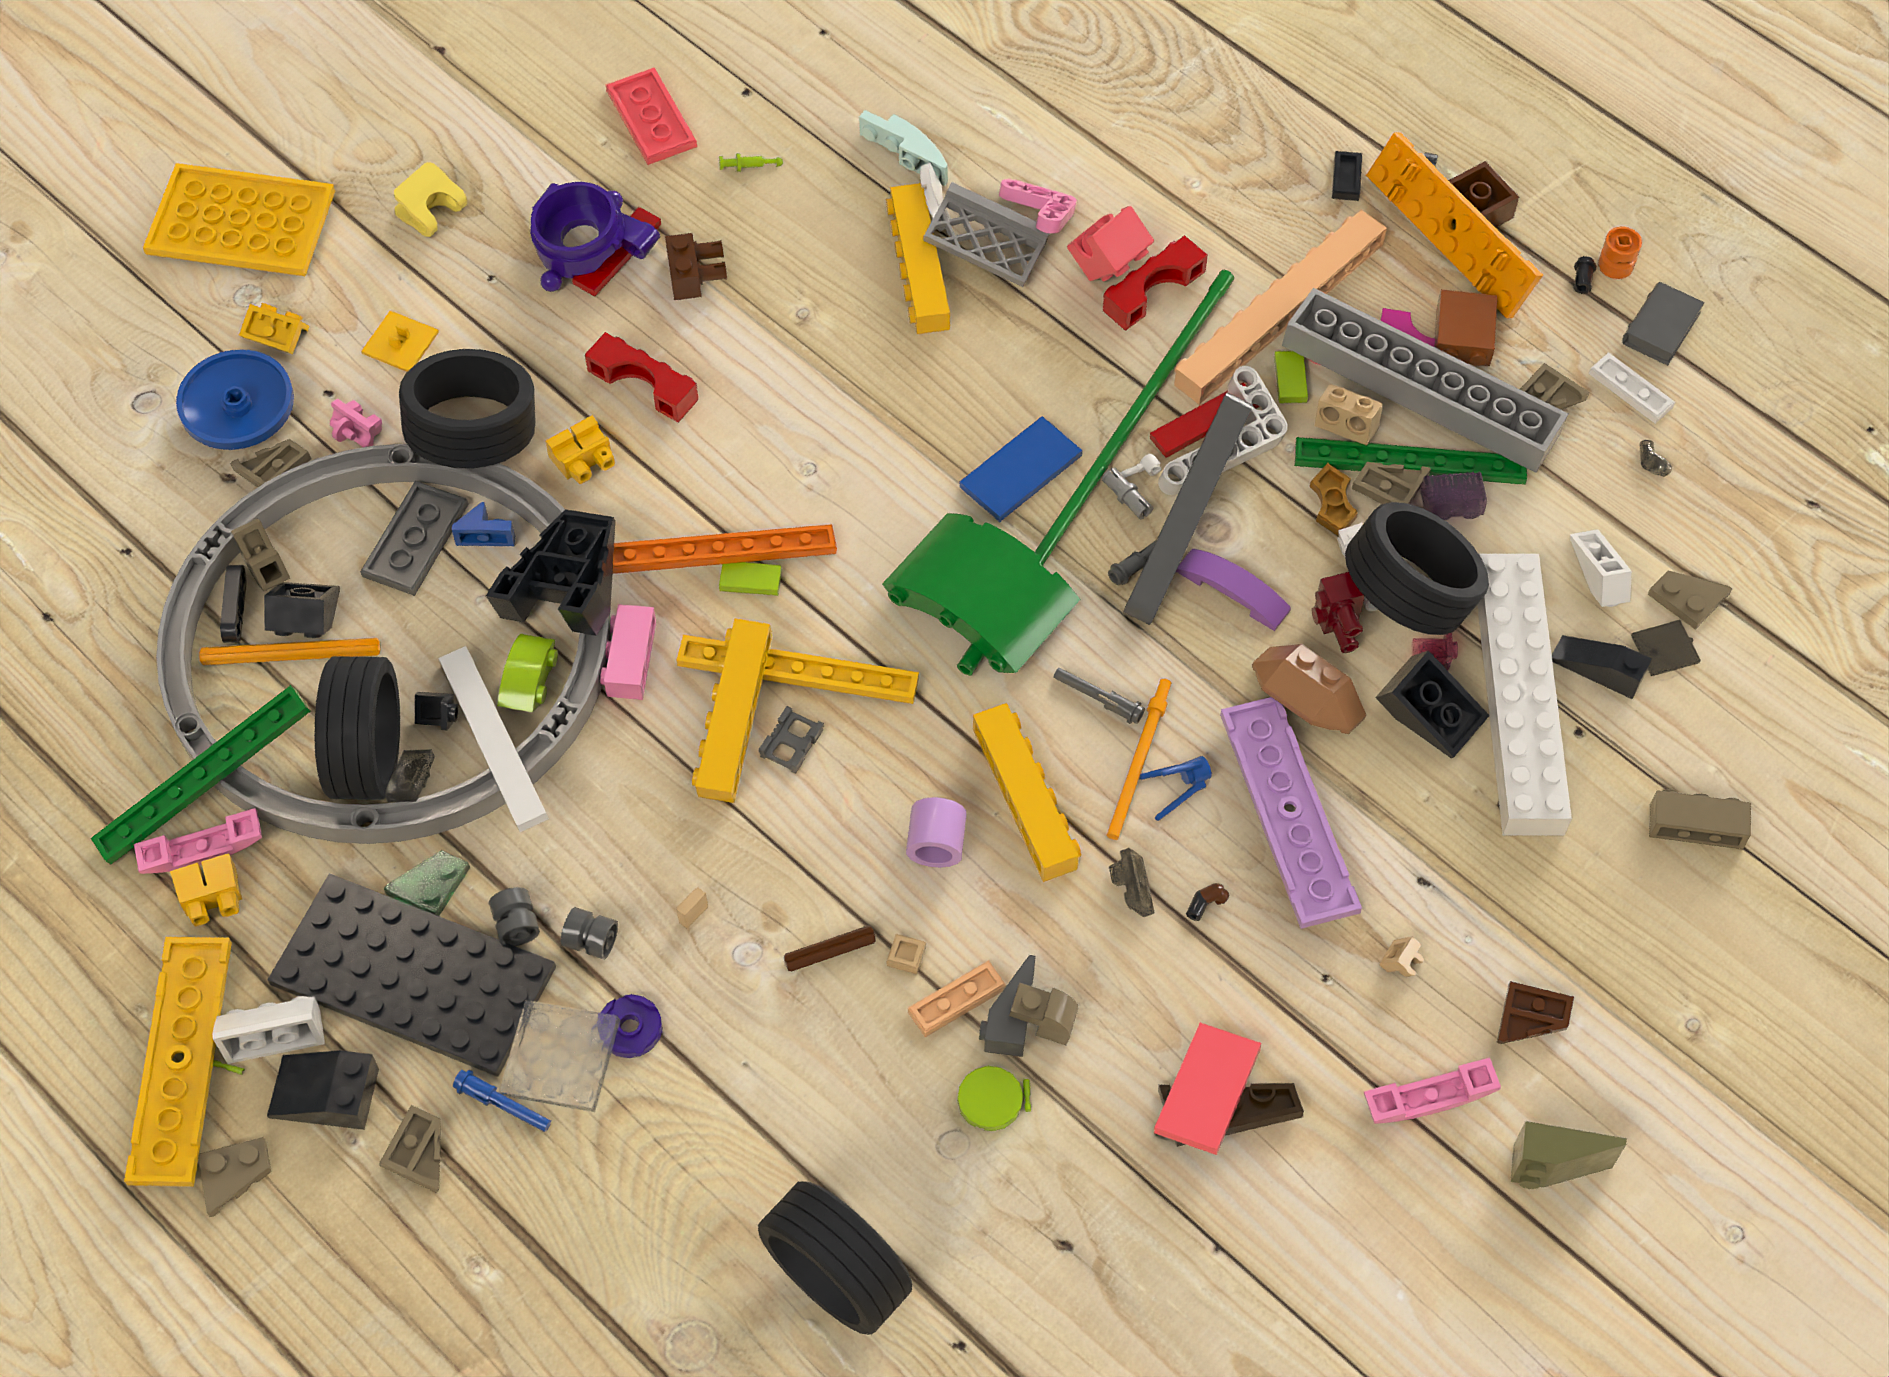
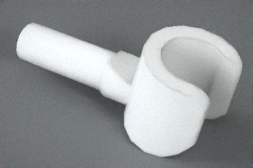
(1148, 463)

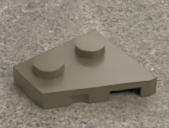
(1389, 482)
(416, 1149)

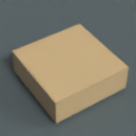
(692, 907)
(906, 954)

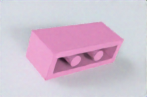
(629, 652)

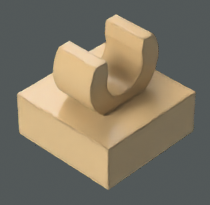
(1400, 955)

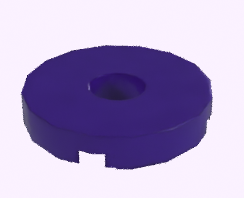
(648, 1032)

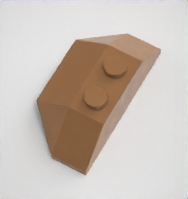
(1309, 687)

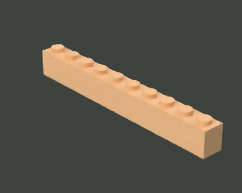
(1270, 312)

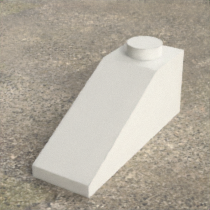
(1603, 568)

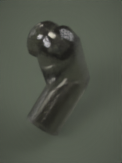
(1652, 462)

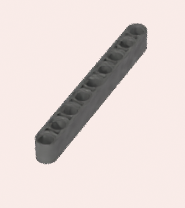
(1187, 509)

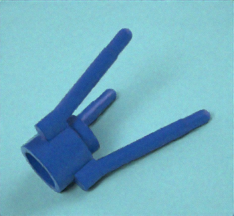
(1193, 771)

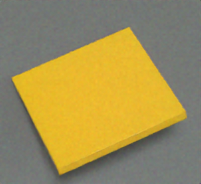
(399, 341)

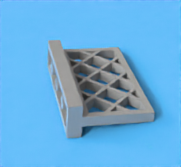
(995, 219)

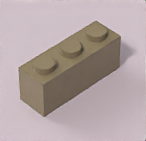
(1700, 819)

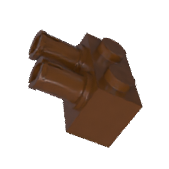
(685, 267)

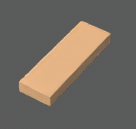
(956, 998)

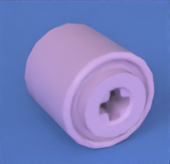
(936, 832)

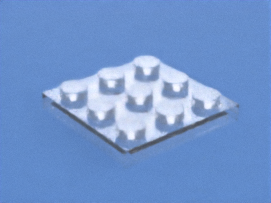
(560, 1055)

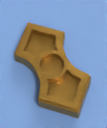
(1331, 489)

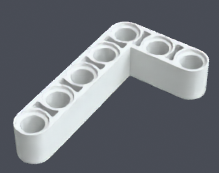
(1254, 431)

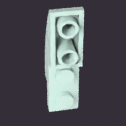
(905, 139)

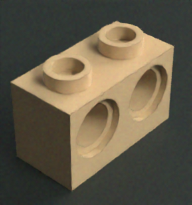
(1348, 414)

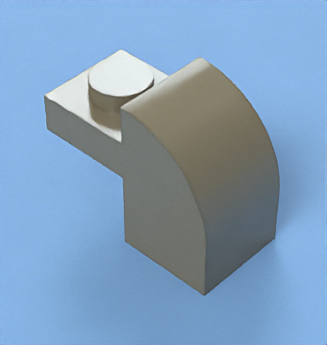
(260, 555)
(1051, 1011)

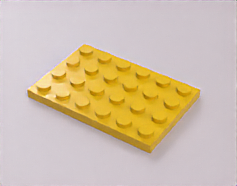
(239, 219)

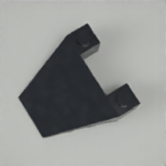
(565, 567)

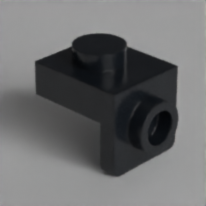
(435, 709)

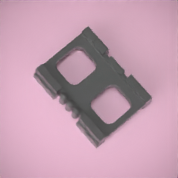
(782, 736)

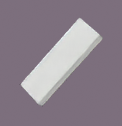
(1632, 388)

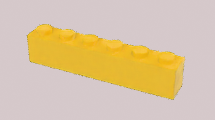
(919, 259)
(733, 710)
(1026, 792)

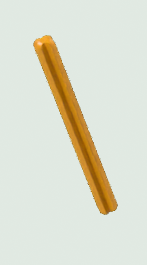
(289, 651)

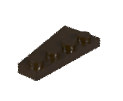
(1258, 1106)

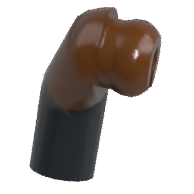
(1213, 892)

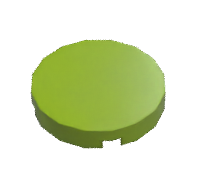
(990, 1098)

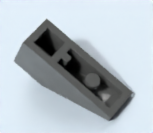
(1005, 1033)

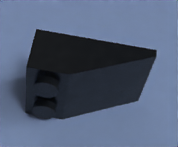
(1432, 704)
(325, 1088)

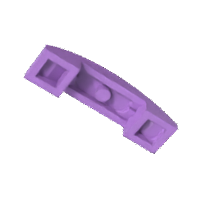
(1237, 584)

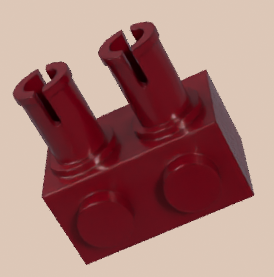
(1339, 610)

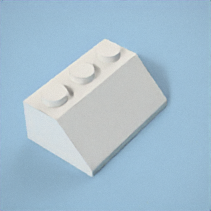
(269, 1029)

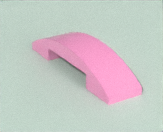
(165, 855)
(1433, 1094)

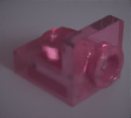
(1442, 649)

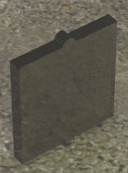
(1667, 646)

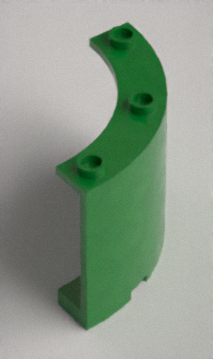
(983, 589)

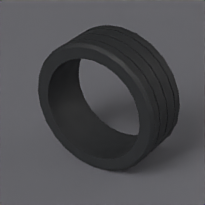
(473, 441)
(1399, 589)
(357, 727)
(835, 1257)

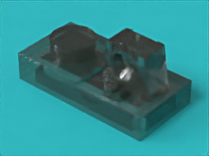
(409, 776)
(1132, 873)

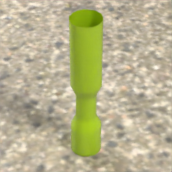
(232, 1068)
(1026, 1085)

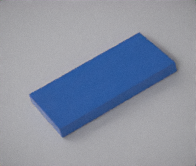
(1020, 469)

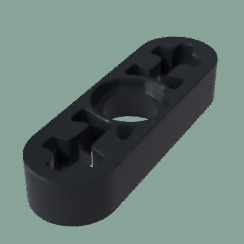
(233, 603)

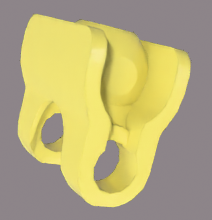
(423, 191)

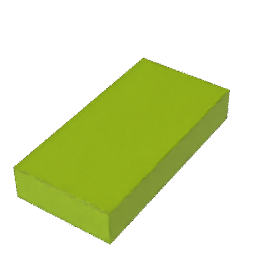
(1290, 377)
(750, 578)

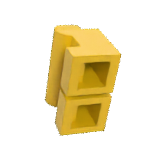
(580, 449)
(208, 890)

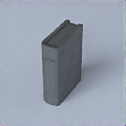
(1662, 323)

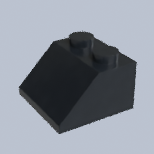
(300, 609)

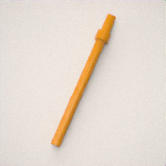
(1155, 709)

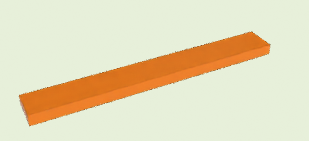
(723, 548)

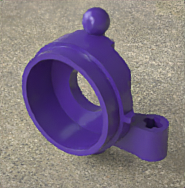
(579, 205)

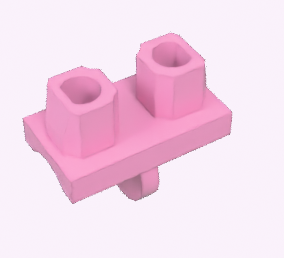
(350, 424)

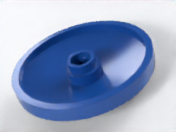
(235, 399)

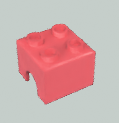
(1111, 245)

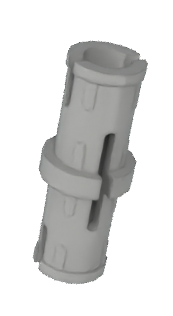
(1127, 493)

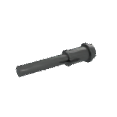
(1121, 572)
(1131, 711)

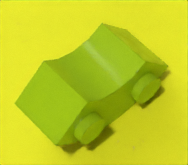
(526, 673)

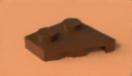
(1533, 1013)

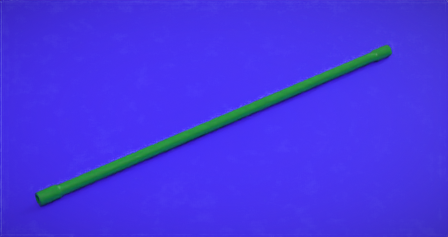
(1216, 291)

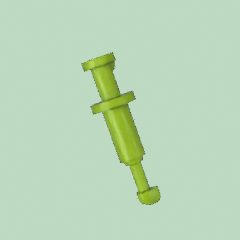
(747, 162)

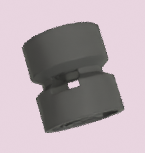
(514, 916)
(586, 932)

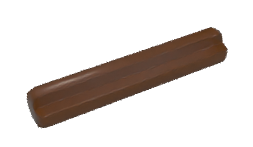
(829, 948)

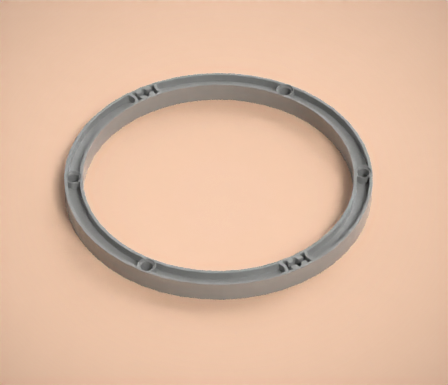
(343, 821)

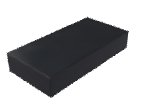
(1346, 175)

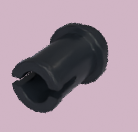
(1584, 272)

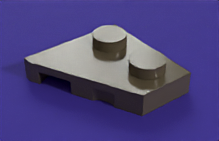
(1554, 388)
(271, 462)
(1689, 596)
(231, 1171)

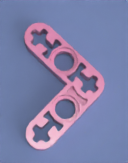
(1054, 206)

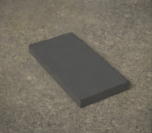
(414, 538)

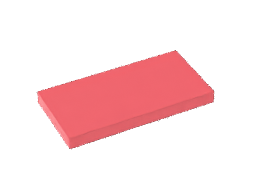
(651, 116)
(1207, 1088)

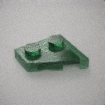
(430, 882)

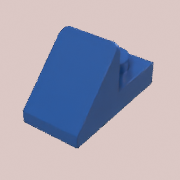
(477, 530)

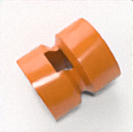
(1620, 252)

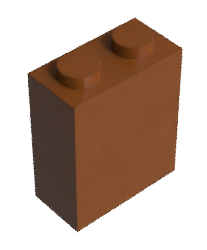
(1466, 326)

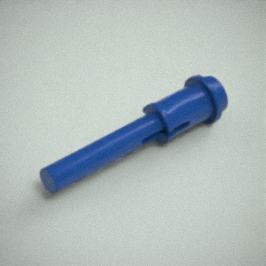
(487, 1094)

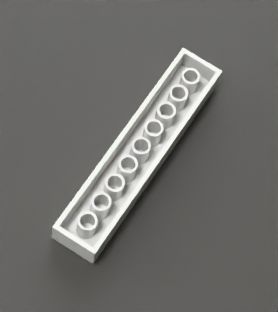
(1522, 699)

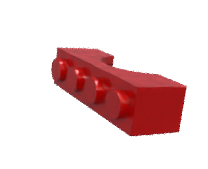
(1178, 263)
(615, 360)

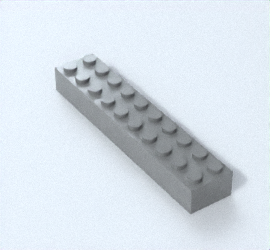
(1424, 379)

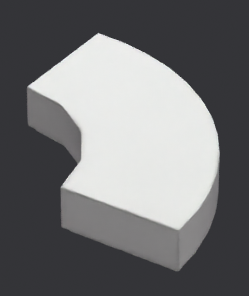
(933, 191)

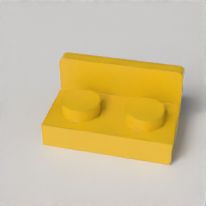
(271, 328)

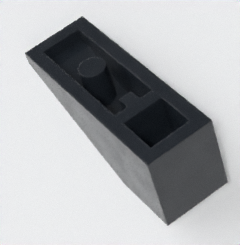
(1603, 663)

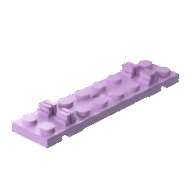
(1298, 839)

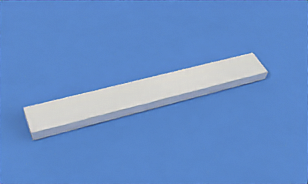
(493, 739)

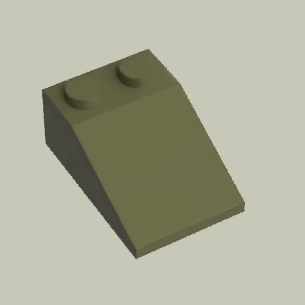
(1558, 1154)

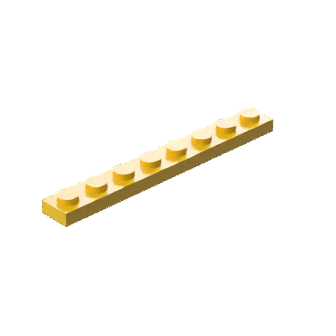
(810, 671)

